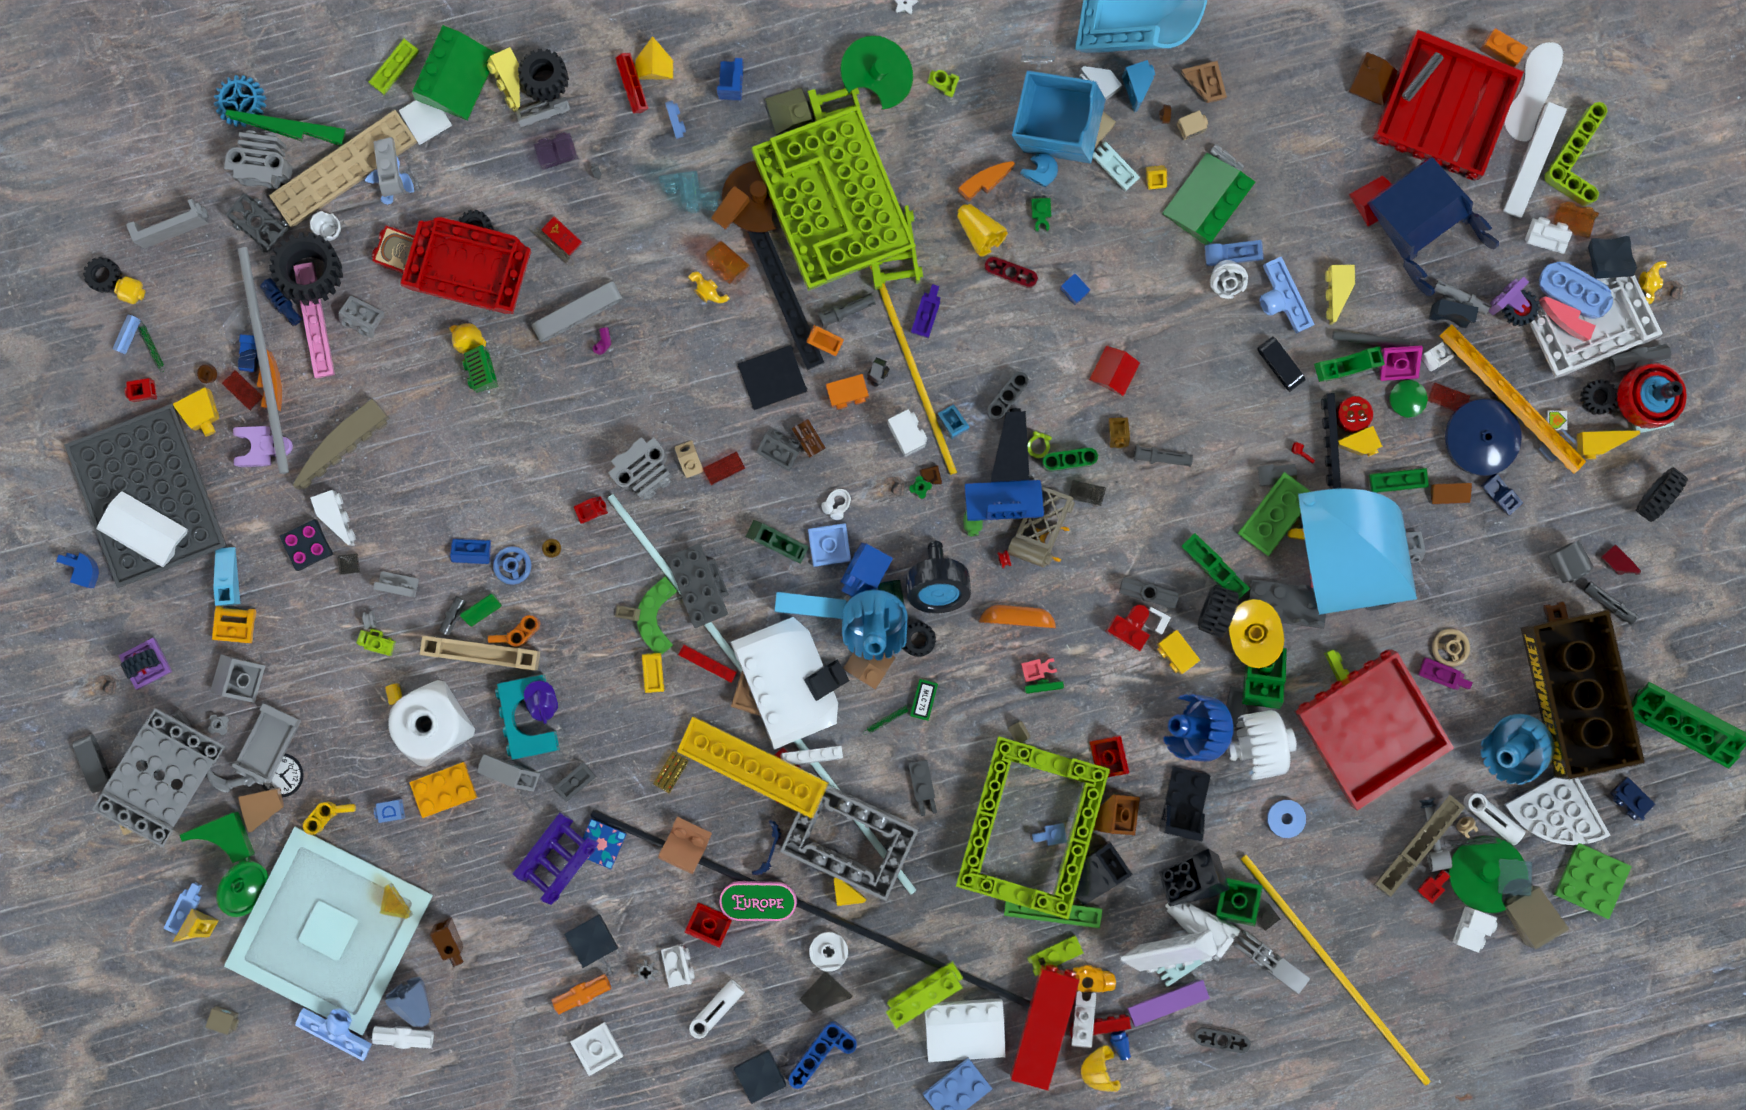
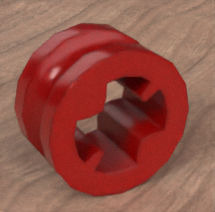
(1004, 559)

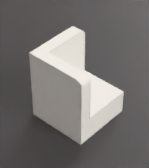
(1156, 621)

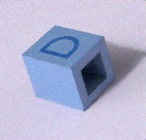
(389, 811)

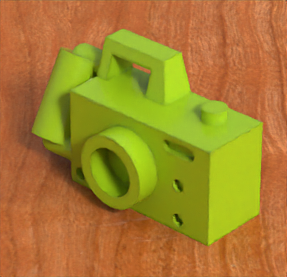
(376, 643)

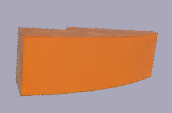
(985, 180)
(276, 382)

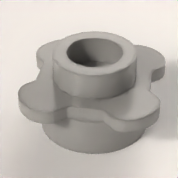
(222, 729)

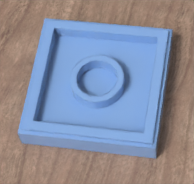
(829, 545)

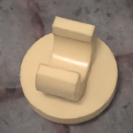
(1465, 825)

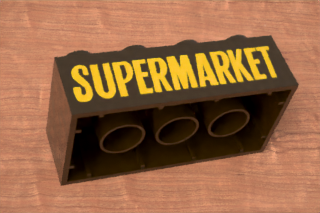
(1583, 694)

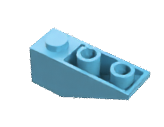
(226, 578)

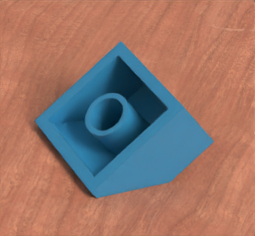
(1137, 81)

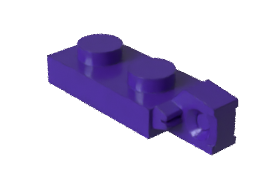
(926, 313)

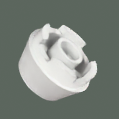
(1228, 279)

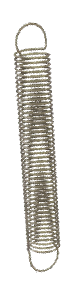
(553, 245)

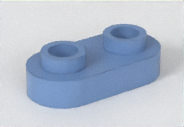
(673, 111)

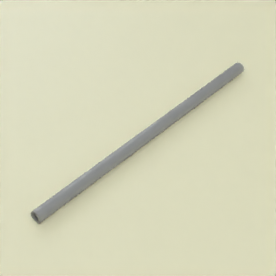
(263, 360)

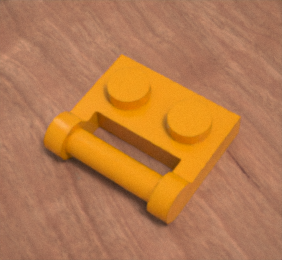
(233, 631)

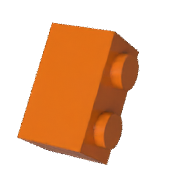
(1503, 48)
(847, 391)

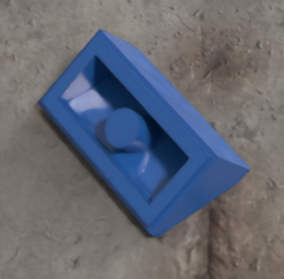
(470, 551)

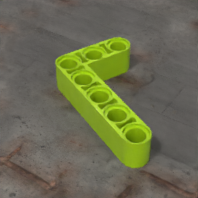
(1573, 153)

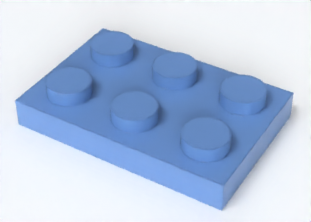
(958, 1088)

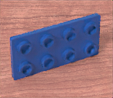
(1004, 500)

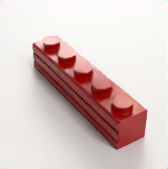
(631, 83)
(707, 663)
(1108, 1025)

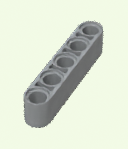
(577, 312)

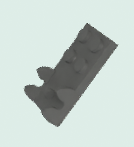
(1293, 603)

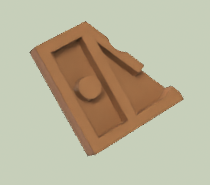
(1206, 81)

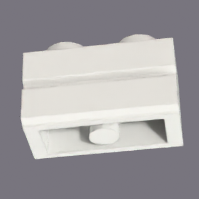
(1548, 235)

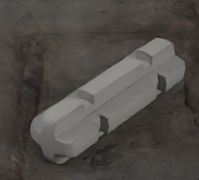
(1225, 157)

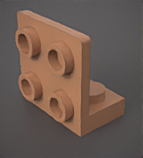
(685, 845)

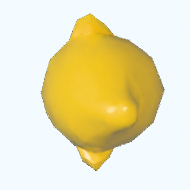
(466, 337)

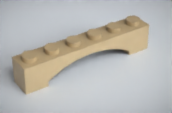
(480, 653)

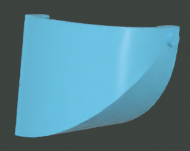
(1137, 24)
(1356, 549)

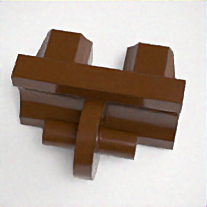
(808, 438)

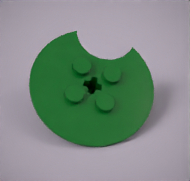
(878, 66)
(1477, 872)

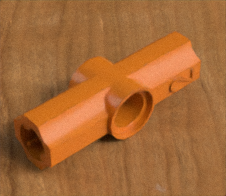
(581, 994)

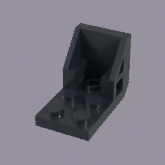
(1185, 804)

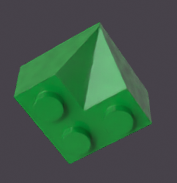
(1240, 902)

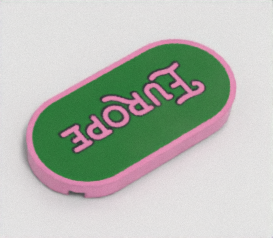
(758, 901)

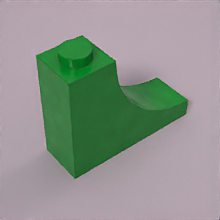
(228, 834)

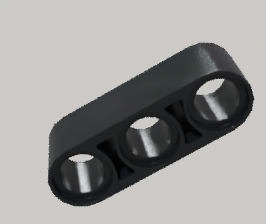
(1281, 364)

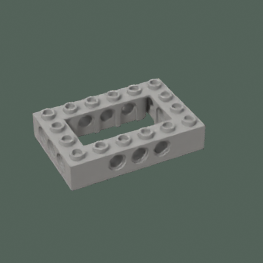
(874, 882)

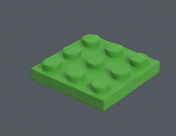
(1592, 880)

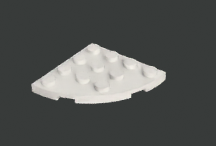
(1559, 813)

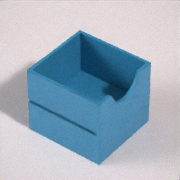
(1059, 116)

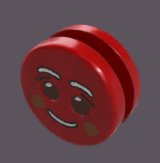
(1354, 414)

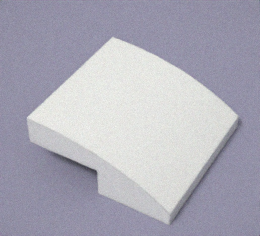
(424, 120)

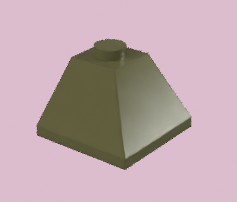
(788, 111)

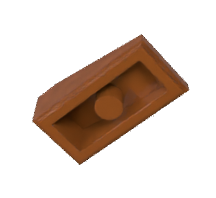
(730, 207)

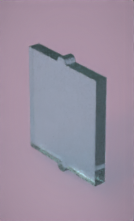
(1515, 877)

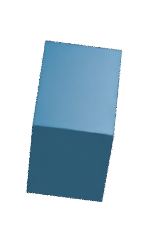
(953, 421)

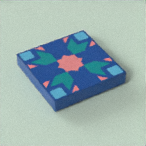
(609, 841)

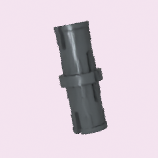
(452, 616)

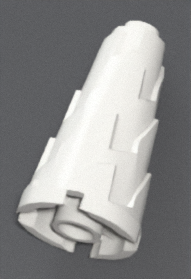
(1197, 920)

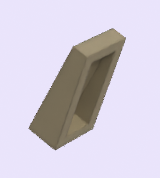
(627, 613)

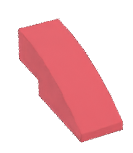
(1567, 318)

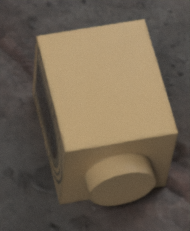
(1192, 125)

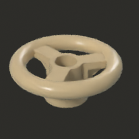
(1457, 647)

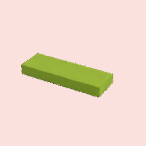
(394, 66)

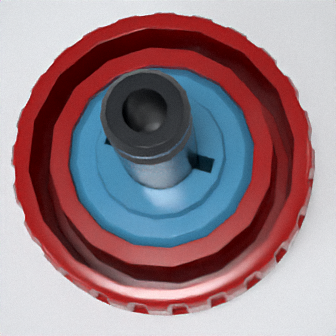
(1651, 396)

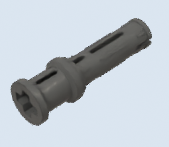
(838, 313)
(1154, 455)

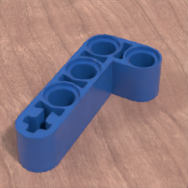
(817, 1056)

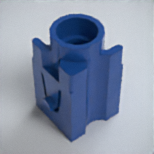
(865, 570)

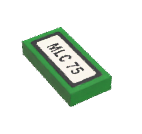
(924, 699)

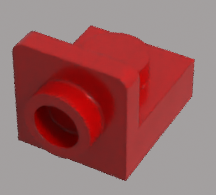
(590, 509)

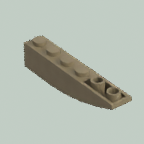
(342, 441)

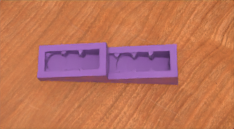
(1168, 1003)

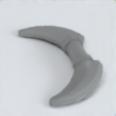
(225, 785)

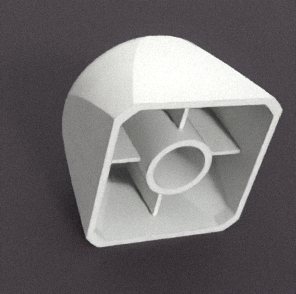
(449, 723)

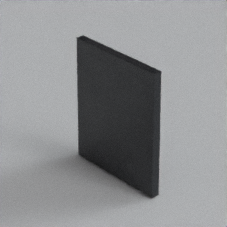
(772, 377)

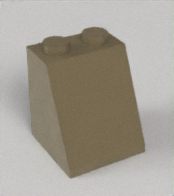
(1534, 918)

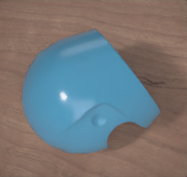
(1046, 170)

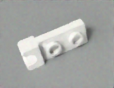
(1083, 1021)

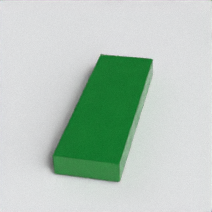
(1399, 480)

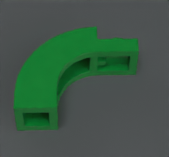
(1349, 365)

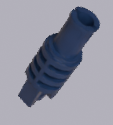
(279, 301)

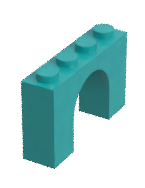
(521, 744)

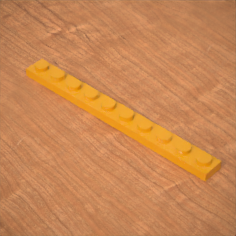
(1513, 399)

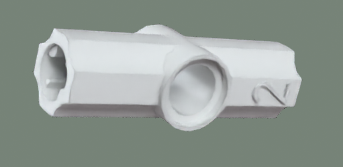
(402, 1037)

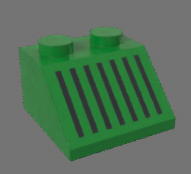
(480, 369)

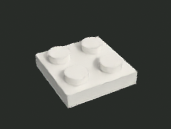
(596, 1048)

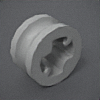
(369, 619)

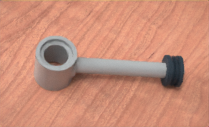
(1438, 858)

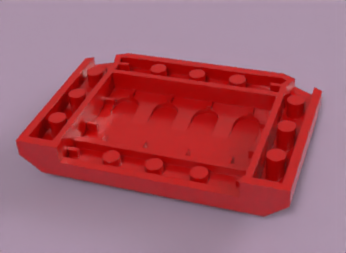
(466, 264)

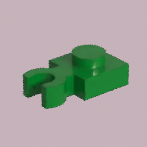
(1041, 210)

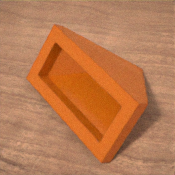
(825, 340)

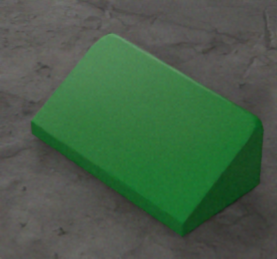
(481, 610)

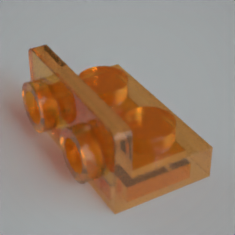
(1578, 219)

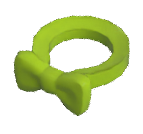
(1046, 438)

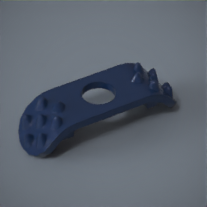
(765, 865)

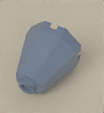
(410, 1002)

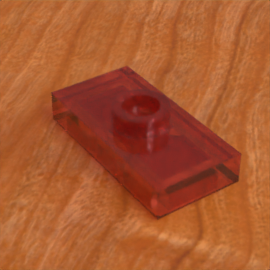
(242, 390)
(1447, 397)
(724, 468)

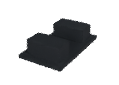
(826, 680)

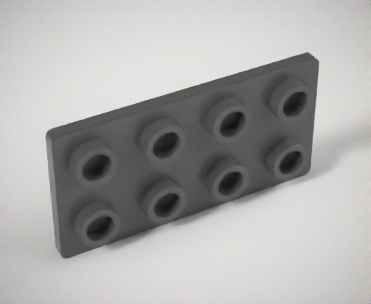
(699, 585)

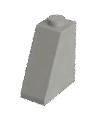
(508, 773)

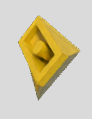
(654, 62)
(196, 925)

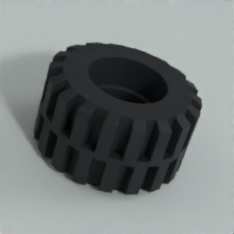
(543, 61)
(1218, 611)

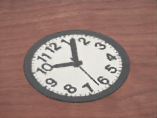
(287, 776)

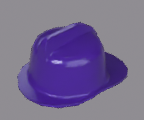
(540, 700)

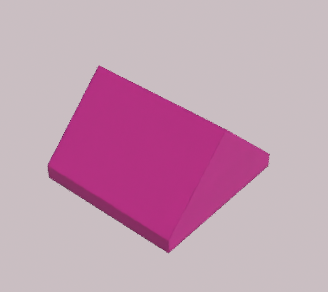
(1401, 363)

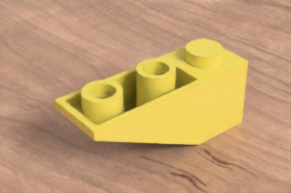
(505, 68)
(1340, 284)

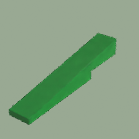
(290, 128)

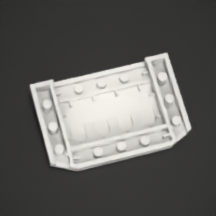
(1620, 329)
(775, 670)

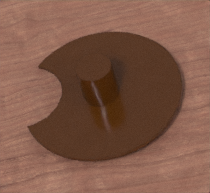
(758, 212)

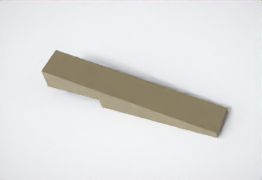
(1419, 846)

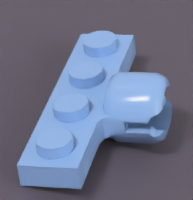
(1285, 296)
(334, 1031)

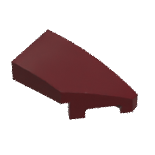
(1620, 562)

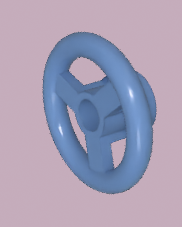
(505, 564)

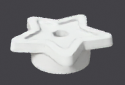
(905, 7)

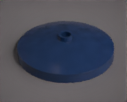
(1467, 440)

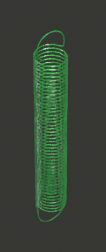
(150, 345)
(887, 719)

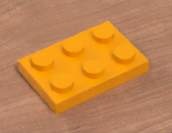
(443, 789)

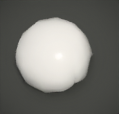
(325, 225)

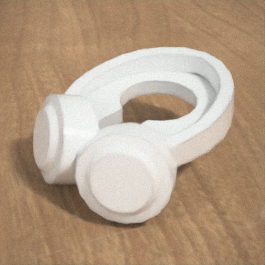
(827, 508)

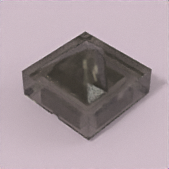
(348, 564)

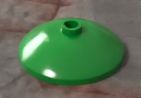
(241, 888)

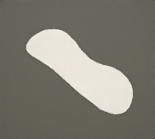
(1540, 74)

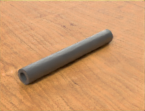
(1369, 339)

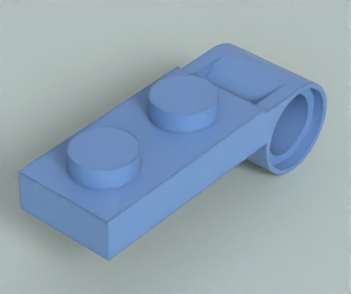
(1236, 252)

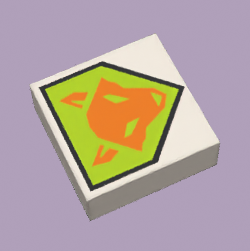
(1557, 419)

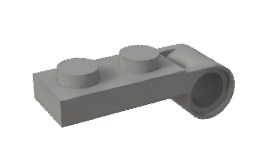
(387, 167)

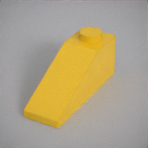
(1597, 443)

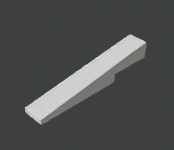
(1534, 159)

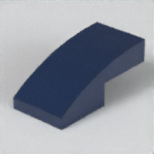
(1501, 494)

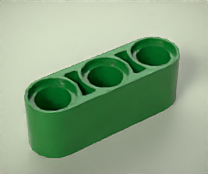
(1078, 455)

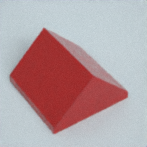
(1366, 193)
(1115, 370)
(1110, 754)
(708, 925)

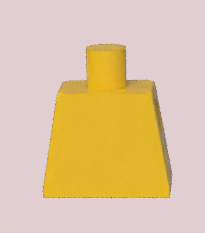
(199, 411)

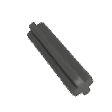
(1423, 75)

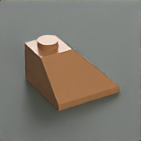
(868, 671)

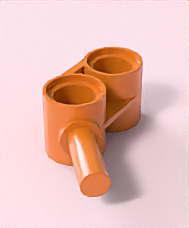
(520, 628)

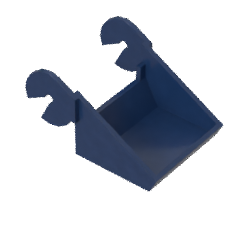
(1420, 210)

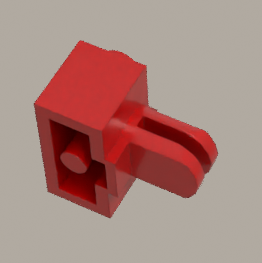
(1129, 629)

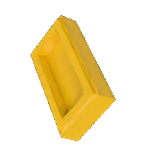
(653, 672)

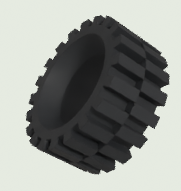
(302, 248)

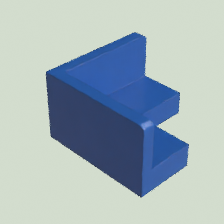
(731, 80)

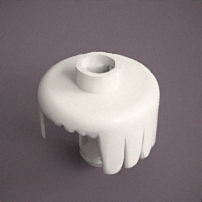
(1265, 741)

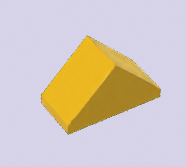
(847, 894)

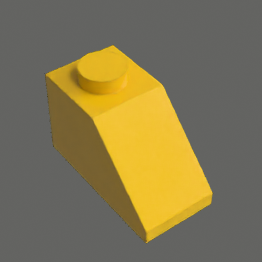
(1362, 442)

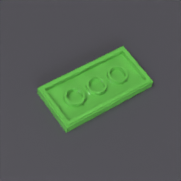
(1274, 515)

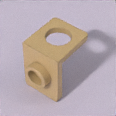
(689, 460)

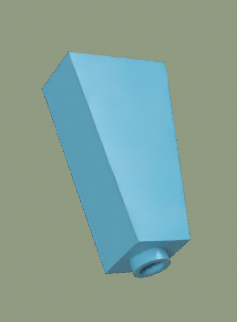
(809, 605)

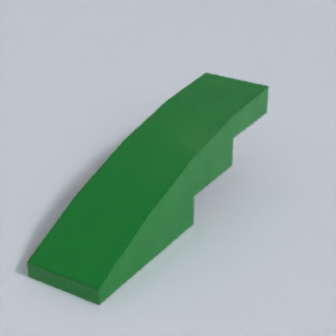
(1214, 565)

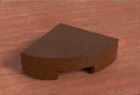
(931, 475)

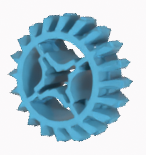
(236, 86)

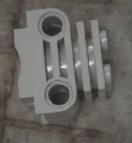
(259, 161)
(644, 472)

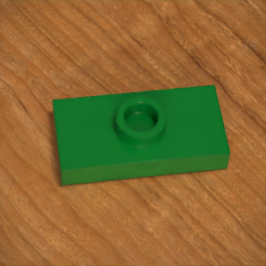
(1043, 685)

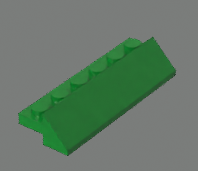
(1688, 724)

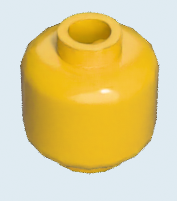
(129, 290)

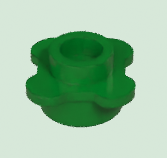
(925, 487)

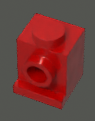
(134, 386)

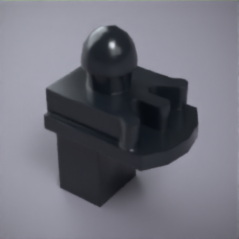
(878, 372)

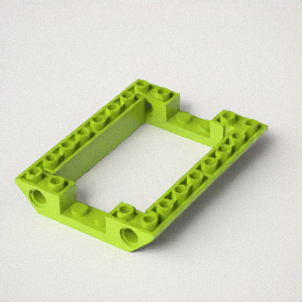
(1094, 782)

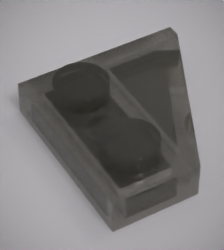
(824, 993)

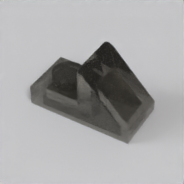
(1087, 493)

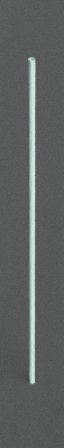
(730, 653)

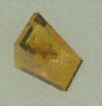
(394, 904)

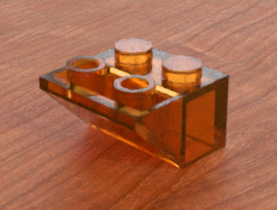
(727, 262)

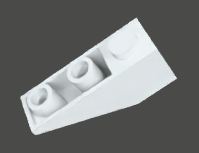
(329, 510)

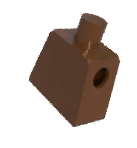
(446, 935)

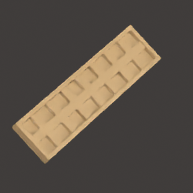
(339, 170)

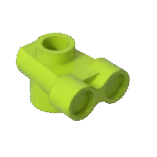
(947, 82)

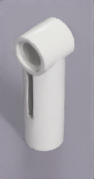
(1508, 830)
(730, 995)

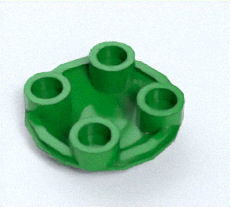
(1408, 398)

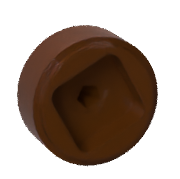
(1165, 114)
(207, 373)

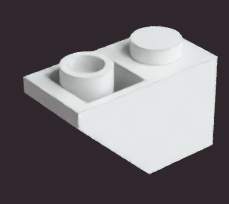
(1105, 79)

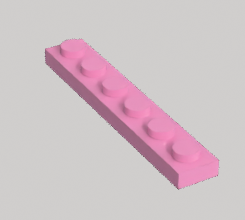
(315, 326)

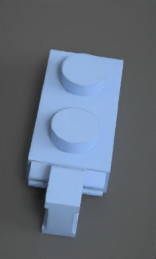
(187, 900)

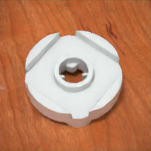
(835, 942)

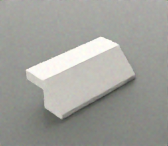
(141, 529)

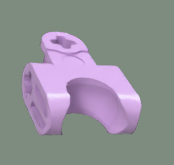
(261, 446)

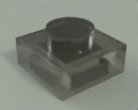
(1267, 917)

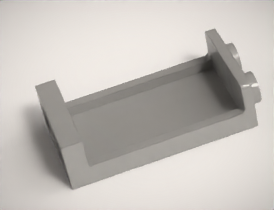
(170, 228)
(266, 744)

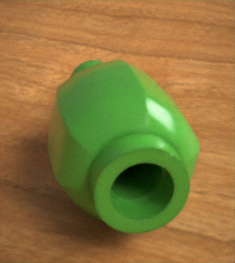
(972, 527)

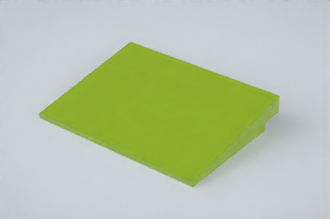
(833, 197)

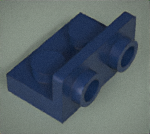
(1632, 799)

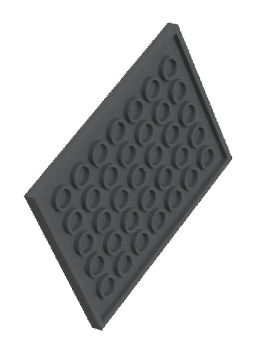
(157, 467)

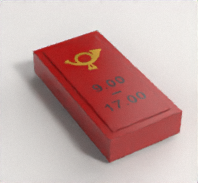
(562, 236)

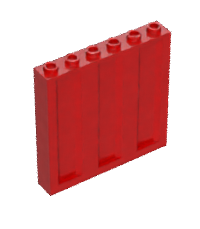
(1455, 110)

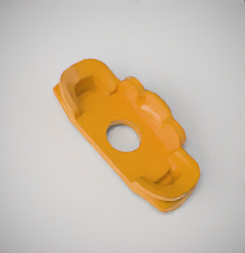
(1102, 980)

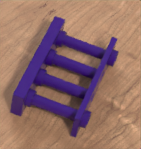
(541, 849)

